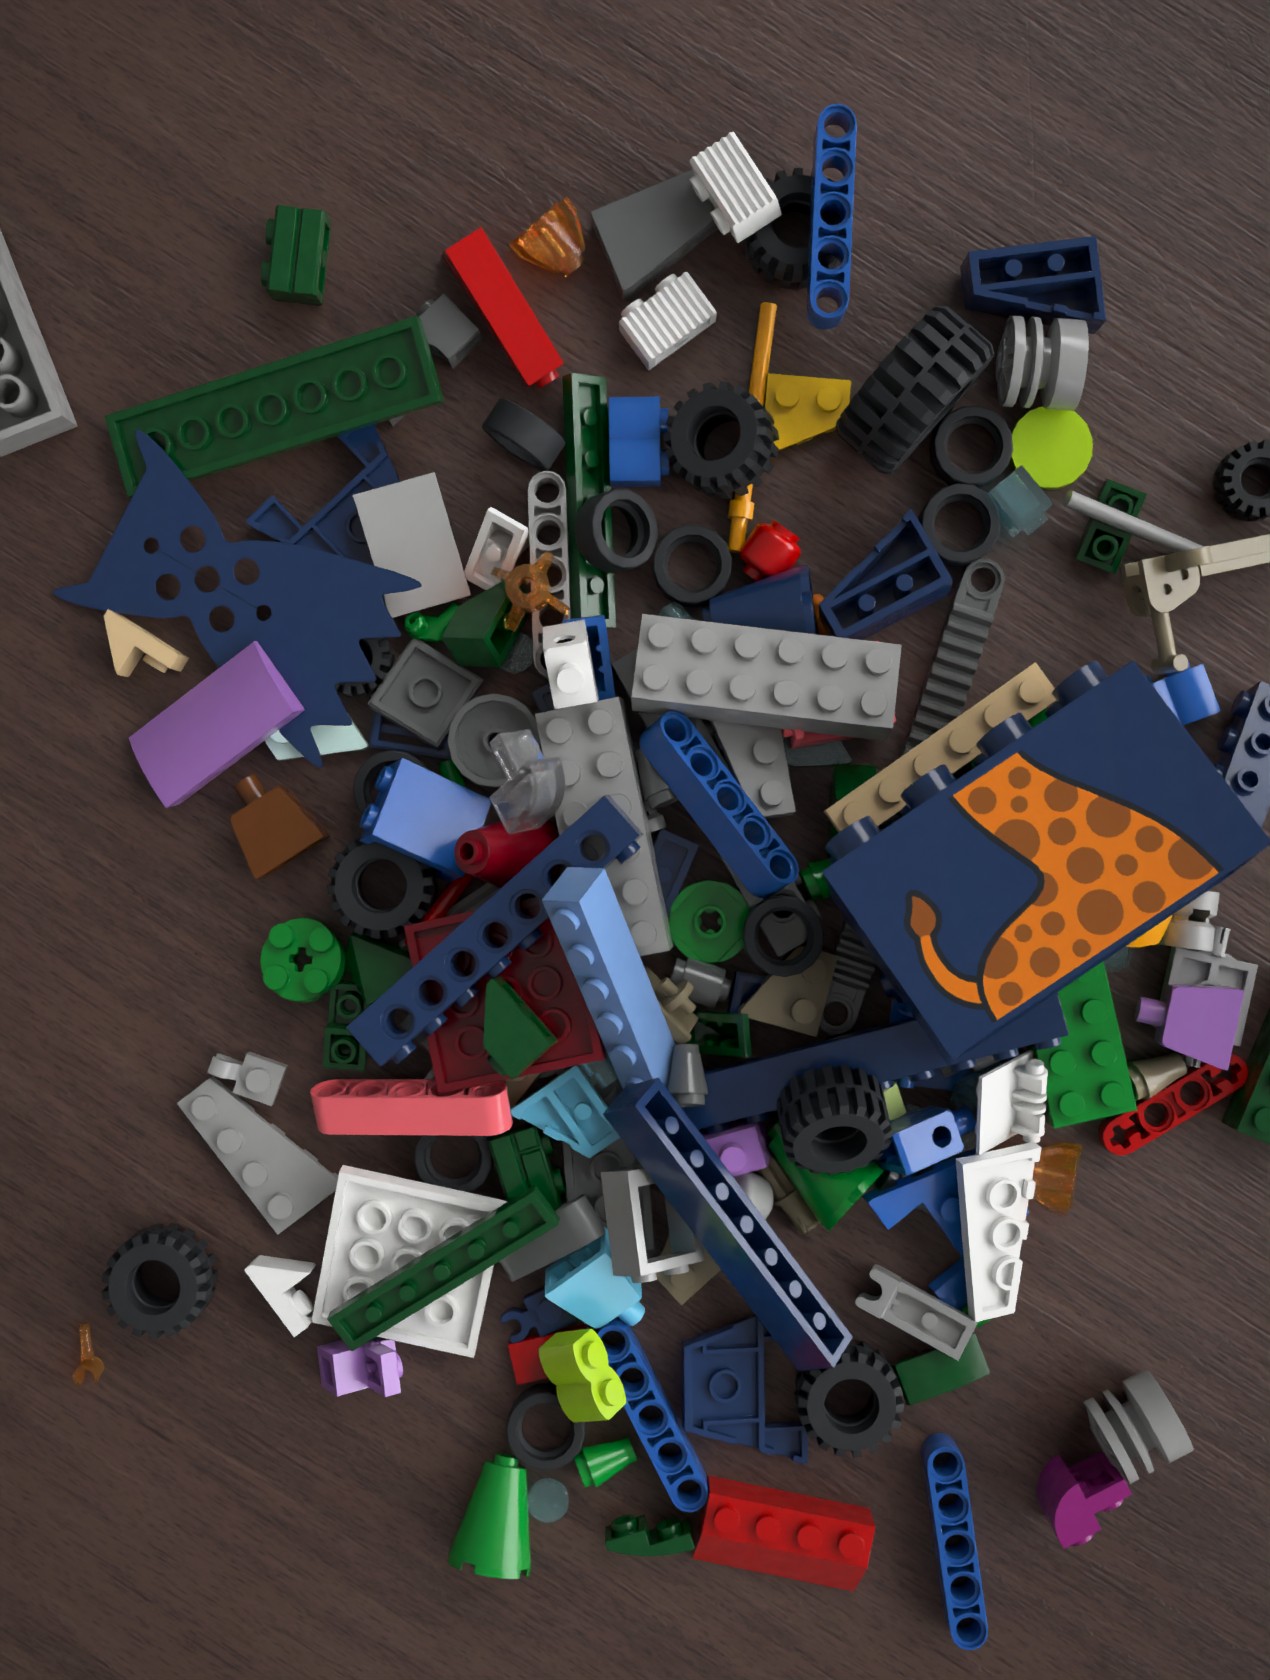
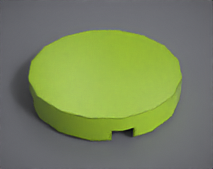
(1051, 446)

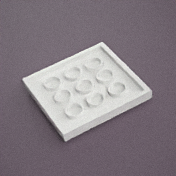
(385, 1224)

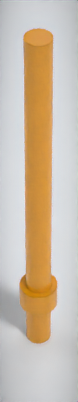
(741, 507)

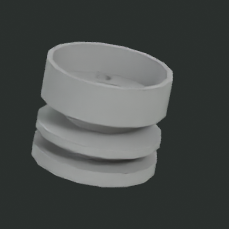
(1047, 363)
(1138, 1426)

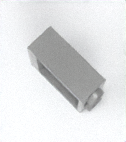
(627, 1232)

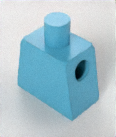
(588, 1290)

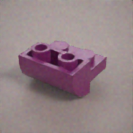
(1076, 1493)

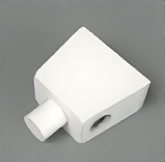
(569, 664)

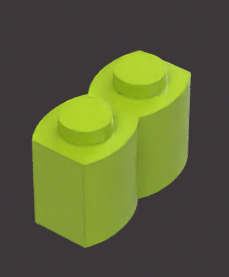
(582, 1375)

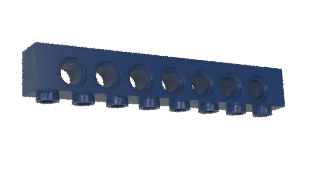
(376, 1025)

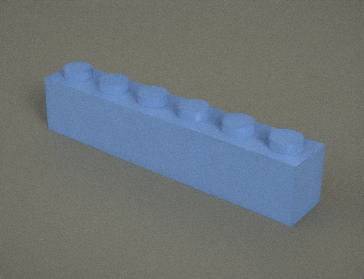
(610, 975)

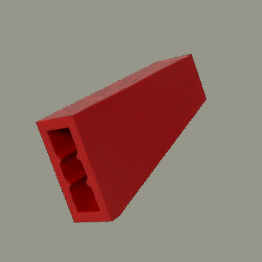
(503, 308)

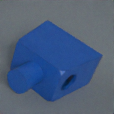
(925, 1138)

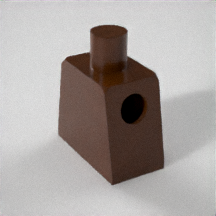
(273, 827)

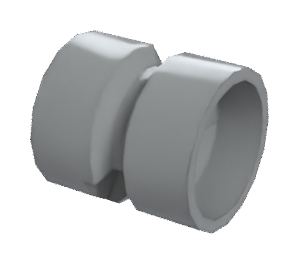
(1191, 926)

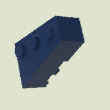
(1037, 281)

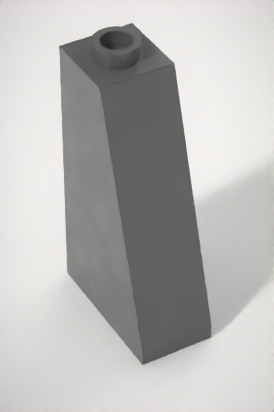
(651, 231)

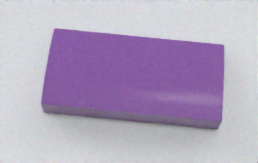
(214, 725)

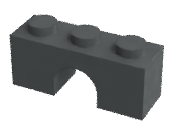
(447, 333)

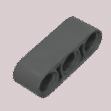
(575, 1230)

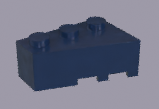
(887, 585)

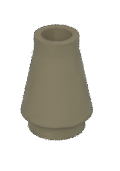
(1155, 1074)

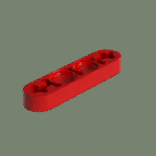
(1175, 1109)

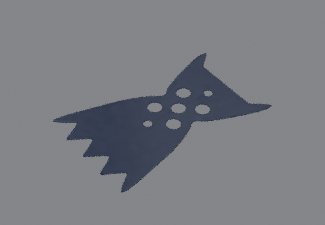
(315, 597)

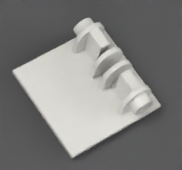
(1011, 1102)

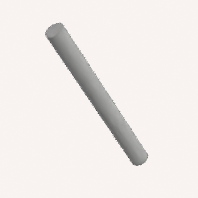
(1127, 523)

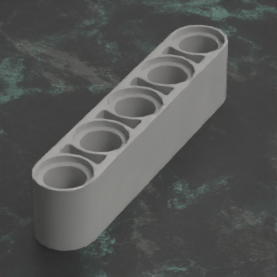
(543, 515)

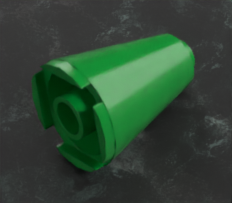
(825, 1194)
(496, 1523)

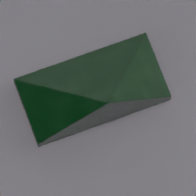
(375, 965)
(722, 1033)

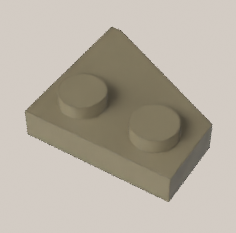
(794, 1000)

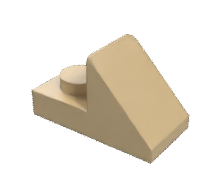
(131, 641)

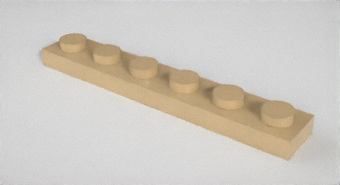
(950, 745)

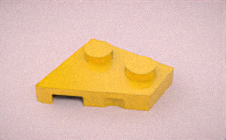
(804, 406)

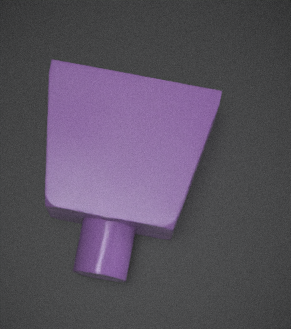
(1195, 1020)
(741, 1146)

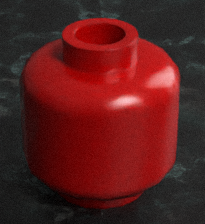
(769, 550)

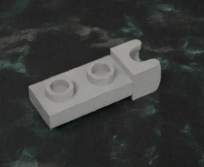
(918, 1313)

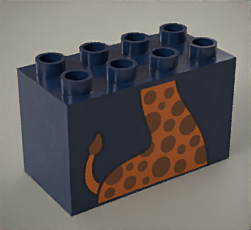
(1039, 856)

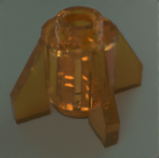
(553, 240)
(537, 598)
(1056, 1177)

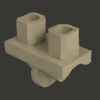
(675, 1006)

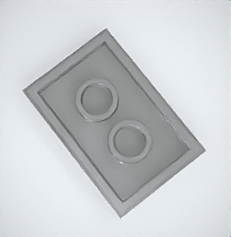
(413, 537)

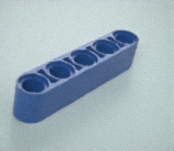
(835, 197)
(718, 805)
(656, 1431)
(957, 1559)

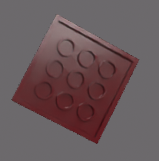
(537, 975)

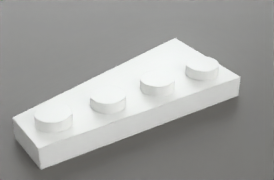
(993, 1214)

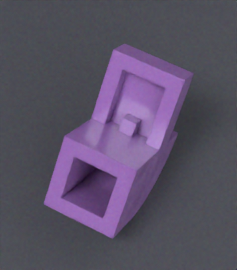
(369, 1366)

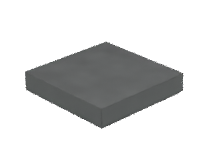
(424, 693)

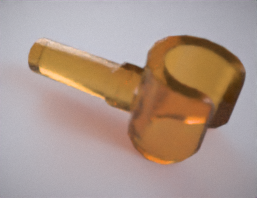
(88, 1360)

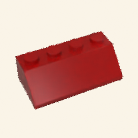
(784, 1534)

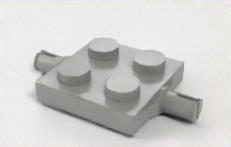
(1212, 969)

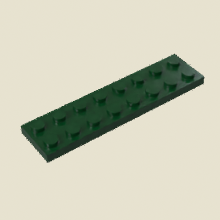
(282, 404)

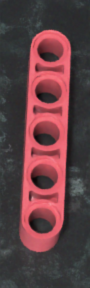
(409, 1108)

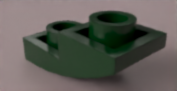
(1104, 544)
(340, 1046)
(935, 1373)
(633, 1537)

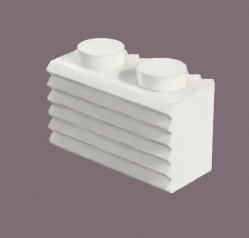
(734, 187)
(666, 319)

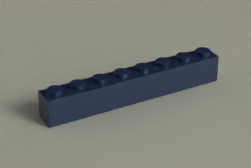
(728, 1225)

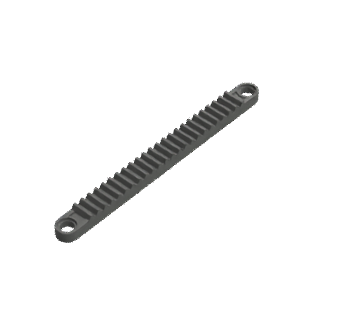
(938, 705)

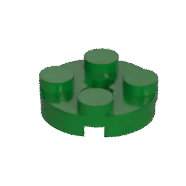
(685, 921)
(317, 978)

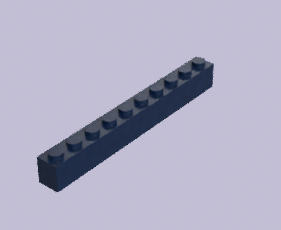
(886, 1051)

